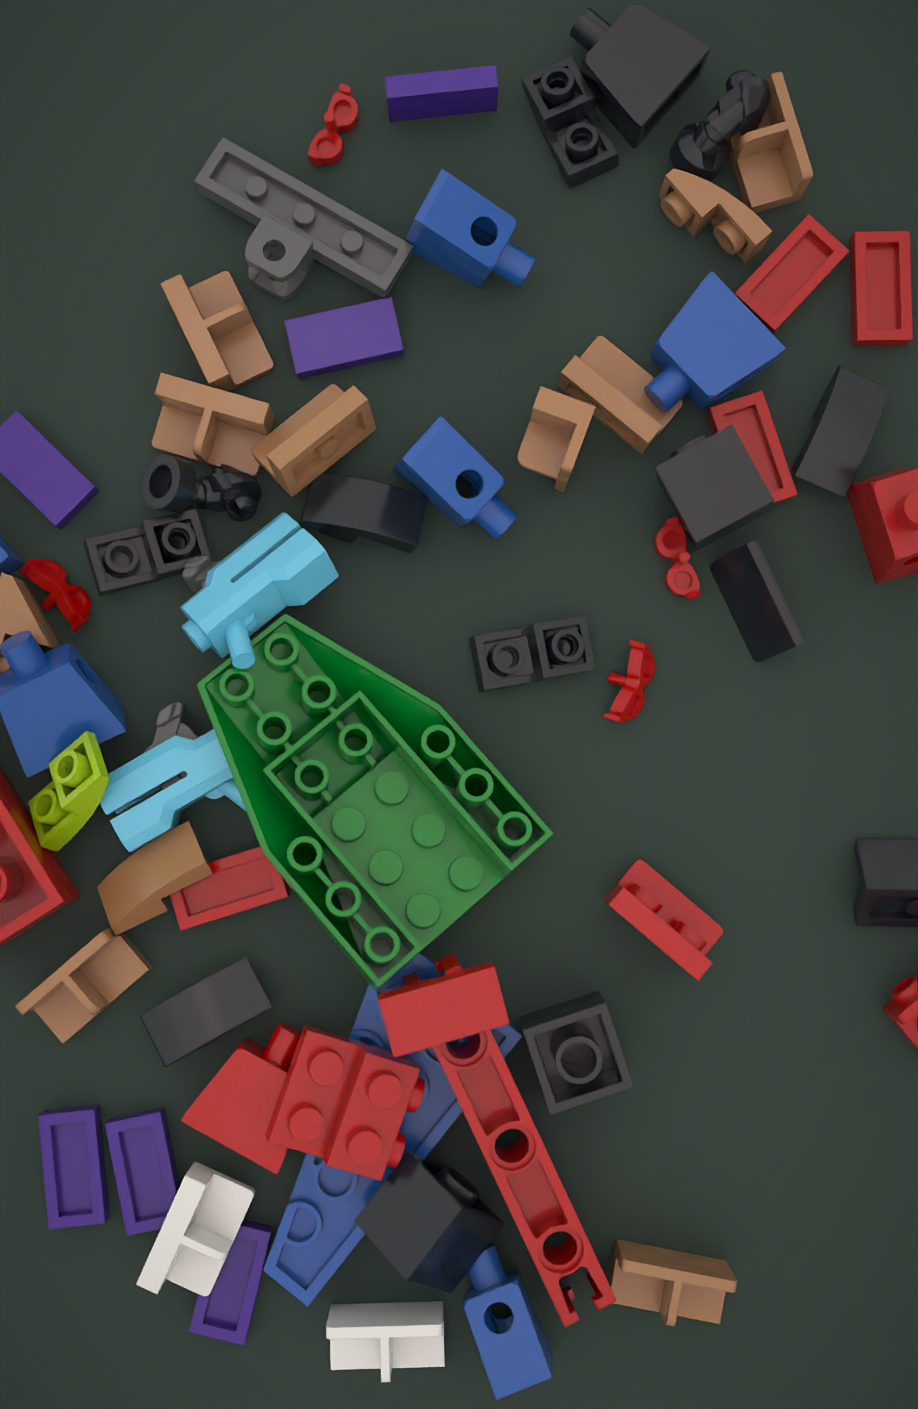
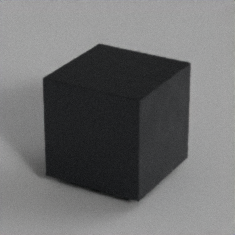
(713, 486)
(576, 1052)
(429, 1222)

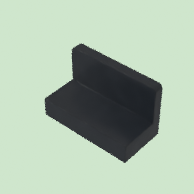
(887, 882)

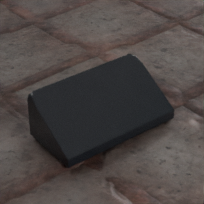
(756, 602)

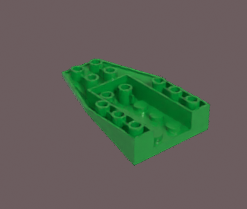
(364, 795)

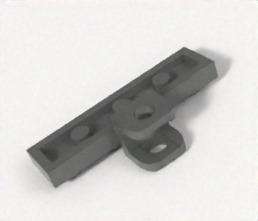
(298, 226)

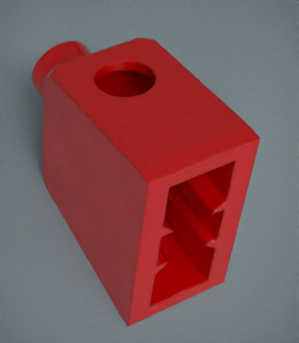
(888, 522)
(243, 1096)

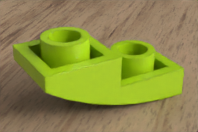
(73, 794)

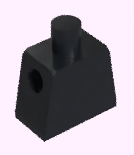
(637, 67)

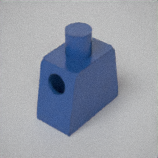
(452, 222)
(710, 349)
(433, 469)
(53, 701)
(512, 1345)

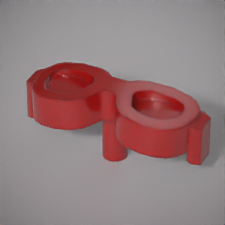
(341, 118)
(671, 545)
(70, 599)
(631, 696)

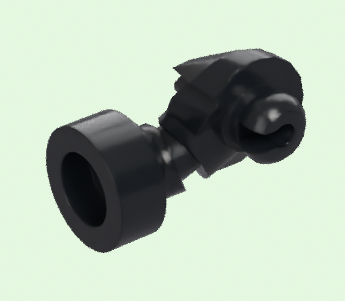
(703, 145)
(172, 486)

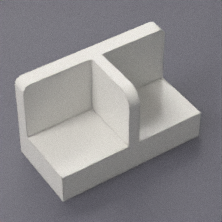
(197, 1231)
(386, 1336)

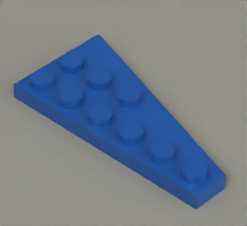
(325, 1200)

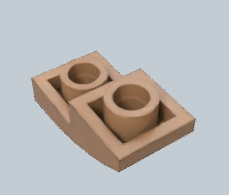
(698, 202)
(161, 867)

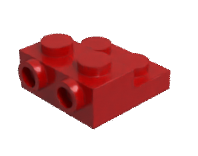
(346, 1103)

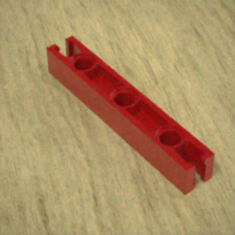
(523, 1170)

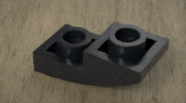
(569, 122)
(842, 431)
(364, 508)
(146, 552)
(532, 653)
(205, 1012)

